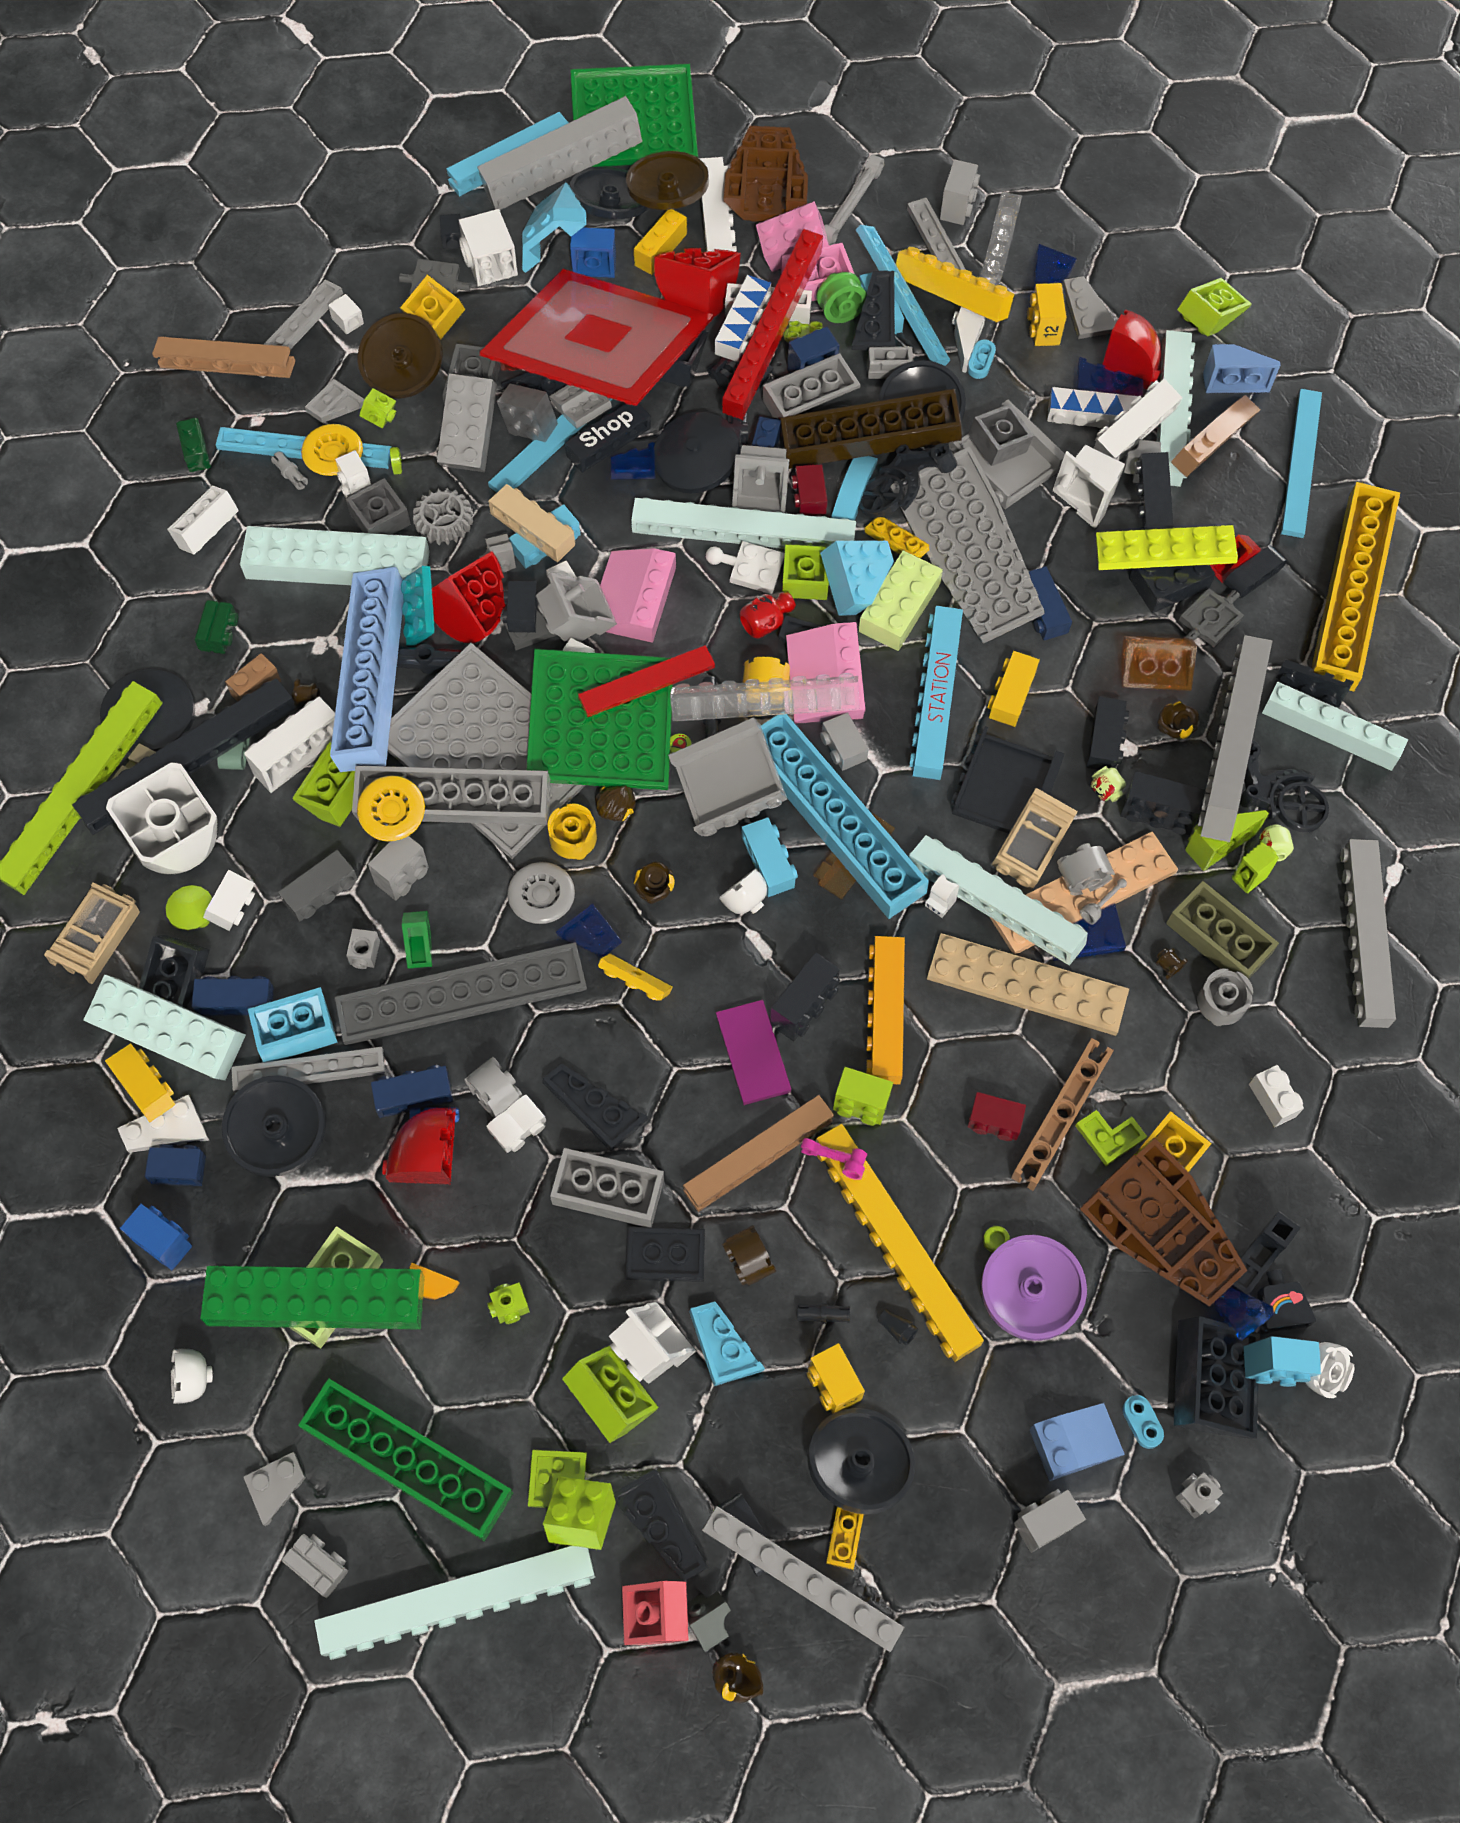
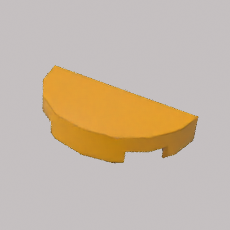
(436, 1284)

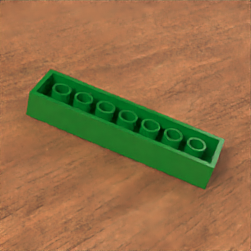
(313, 1297)
(406, 1459)

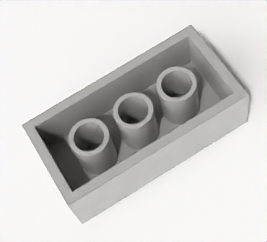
(466, 422)
(607, 1187)

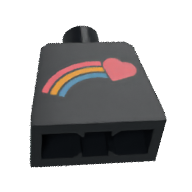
(1288, 1302)

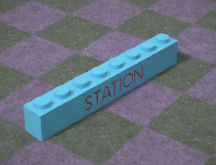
(937, 694)

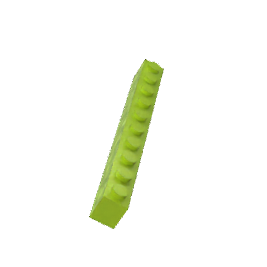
(90, 769)

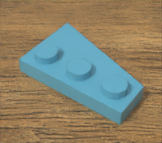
(722, 1348)

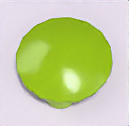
(797, 329)
(187, 907)

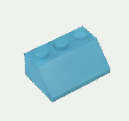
(292, 1025)

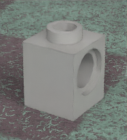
(361, 939)

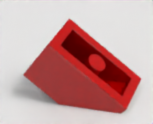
(1245, 550)

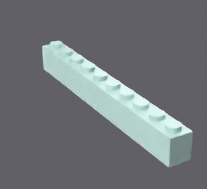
(737, 524)
(452, 1600)

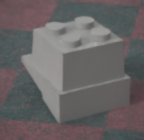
(761, 479)
(575, 607)

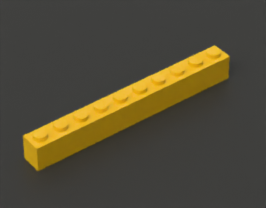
(903, 1251)

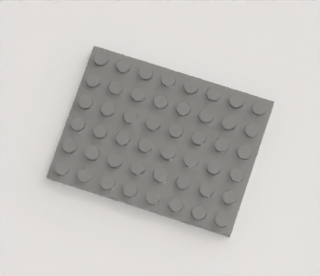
(473, 720)

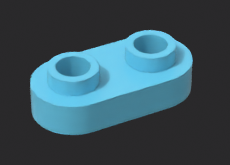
(980, 360)
(1142, 1421)

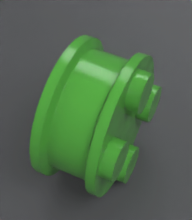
(841, 297)

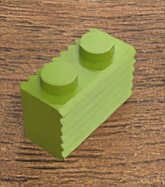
(1255, 867)

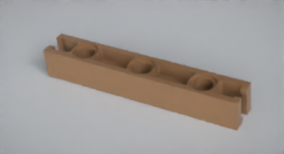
(224, 357)
(1055, 1127)
(758, 1153)

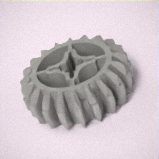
(445, 524)

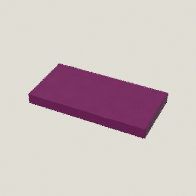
(753, 1052)

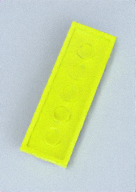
(1166, 547)

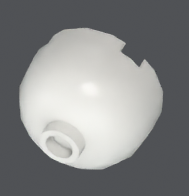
(746, 894)
(1335, 1370)
(189, 1375)

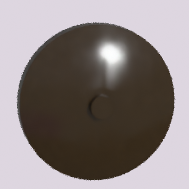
(667, 180)
(400, 355)

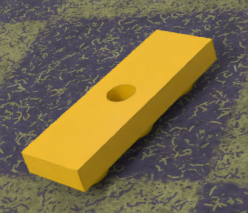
(897, 537)
(634, 977)
(844, 1541)

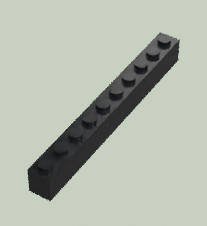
(193, 748)

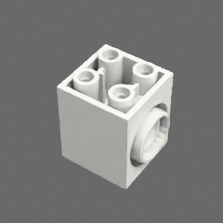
(487, 247)

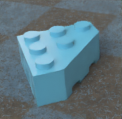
(856, 572)

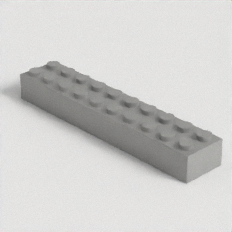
(1235, 739)

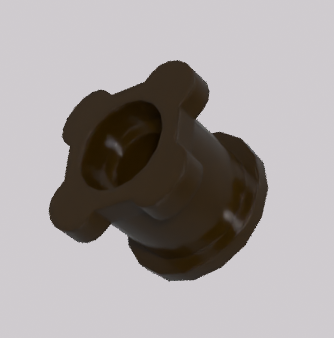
(304, 693)
(1170, 962)

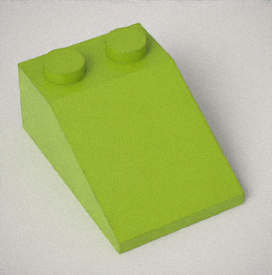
(1213, 306)
(1209, 851)

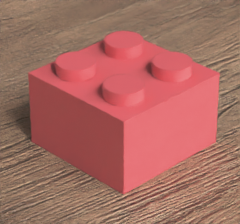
(655, 1613)

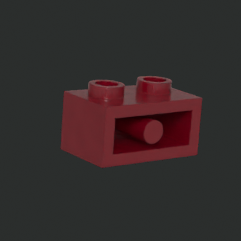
(810, 489)
(996, 1116)

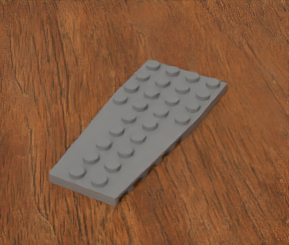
(973, 546)

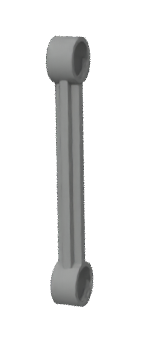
(872, 170)

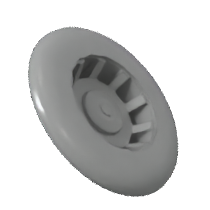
(541, 894)

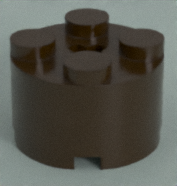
(750, 1256)

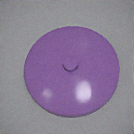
(1033, 1287)

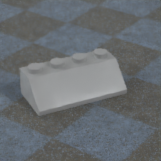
(809, 387)

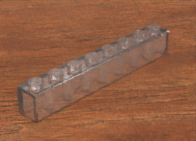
(765, 698)

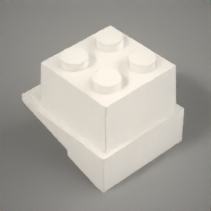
(1088, 482)
(650, 1342)

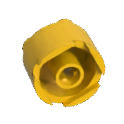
(765, 668)
(572, 831)

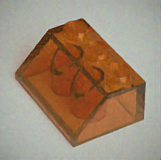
(1158, 663)

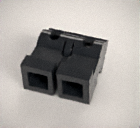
(725, 369)

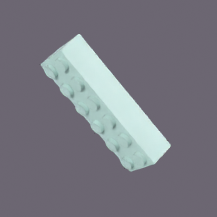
(164, 1027)

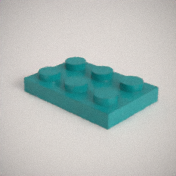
(418, 606)

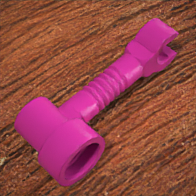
(853, 1162)

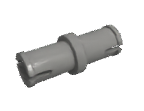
(289, 470)

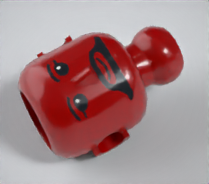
(766, 613)

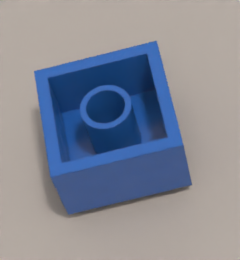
(594, 252)
(157, 1235)

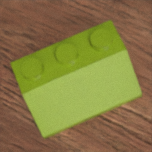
(327, 790)
(609, 1393)

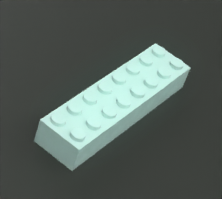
(326, 555)

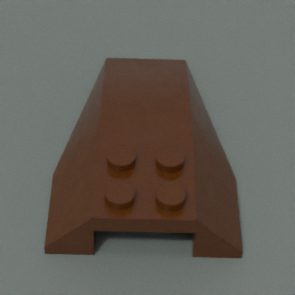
(766, 175)
(1165, 1223)

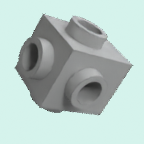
(1193, 1500)

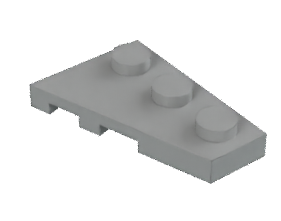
(1086, 308)

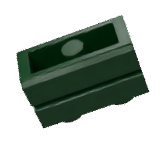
(193, 445)
(216, 627)

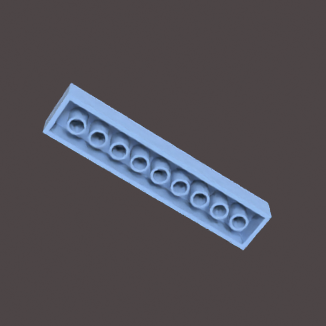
(368, 670)

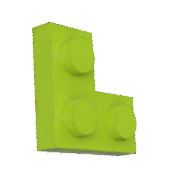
(1110, 1143)
(547, 1468)

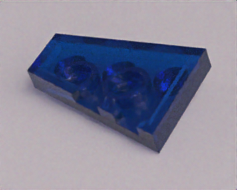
(1052, 266)
(1099, 379)
(1104, 935)

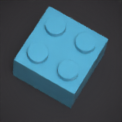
(1282, 1361)

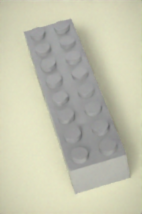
(560, 153)
(469, 793)

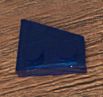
(634, 464)
(590, 932)
(1243, 1312)

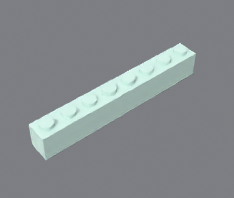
(1176, 369)
(1001, 901)

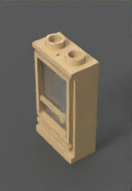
(1034, 838)
(93, 932)

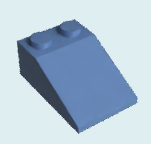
(1238, 370)
(1076, 1441)

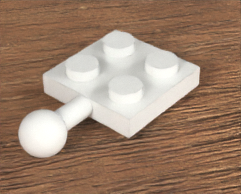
(753, 567)

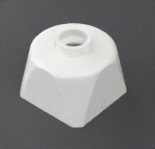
(166, 820)

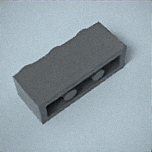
(318, 886)

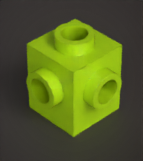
(378, 408)
(508, 1294)

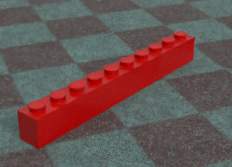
(772, 324)

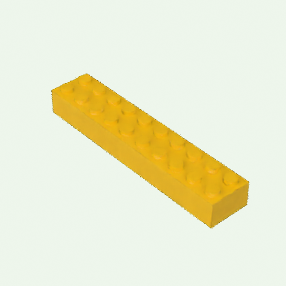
(1355, 583)

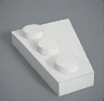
(175, 1126)

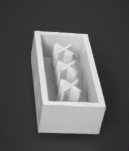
(1139, 421)
(292, 745)

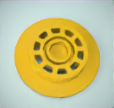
(330, 440)
(391, 808)

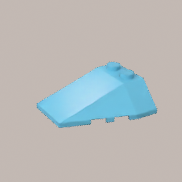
(556, 210)

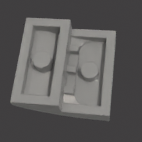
(579, 405)

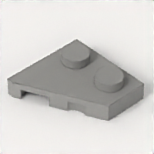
(333, 402)
(273, 1485)

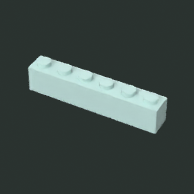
(1335, 726)

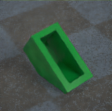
(417, 939)

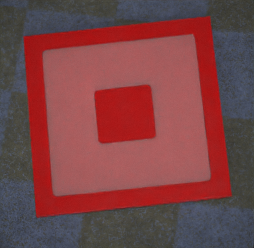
(597, 336)

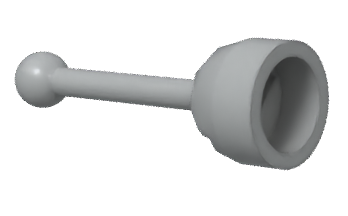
(1092, 912)

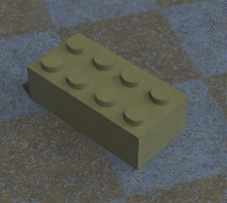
(1221, 931)

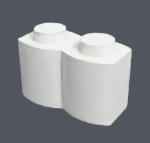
(517, 1124)

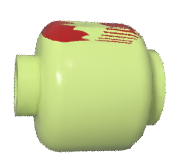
(1108, 784)
(1279, 839)

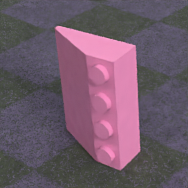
(637, 590)
(829, 652)

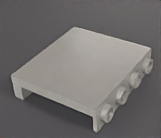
(1022, 473)
(728, 777)

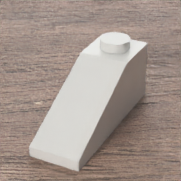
(967, 333)

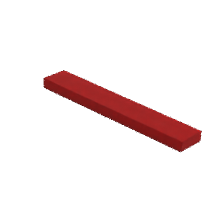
(646, 681)

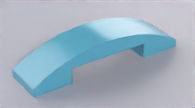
(853, 487)

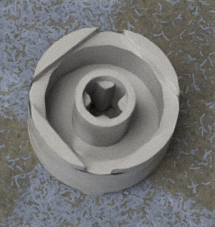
(1085, 869)
(1225, 997)
(493, 1087)

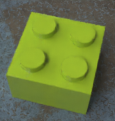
(805, 572)
(862, 1096)
(579, 1513)

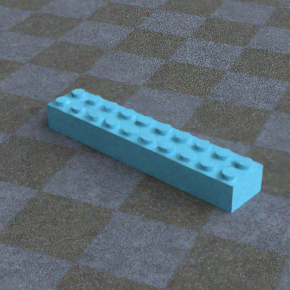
(843, 820)

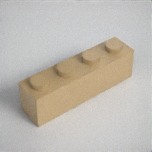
(532, 522)

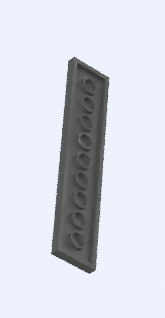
(460, 993)

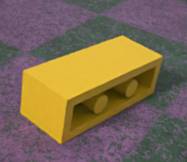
(660, 239)
(1013, 688)
(141, 1081)

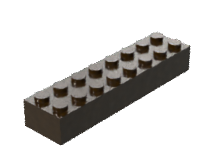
(871, 428)

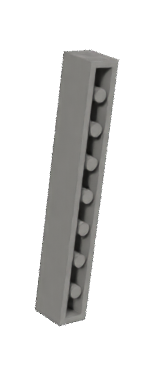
(1368, 934)

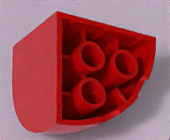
(697, 277)
(1134, 348)
(470, 600)
(423, 1149)

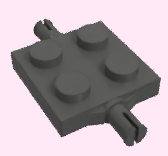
(442, 272)
(1212, 617)

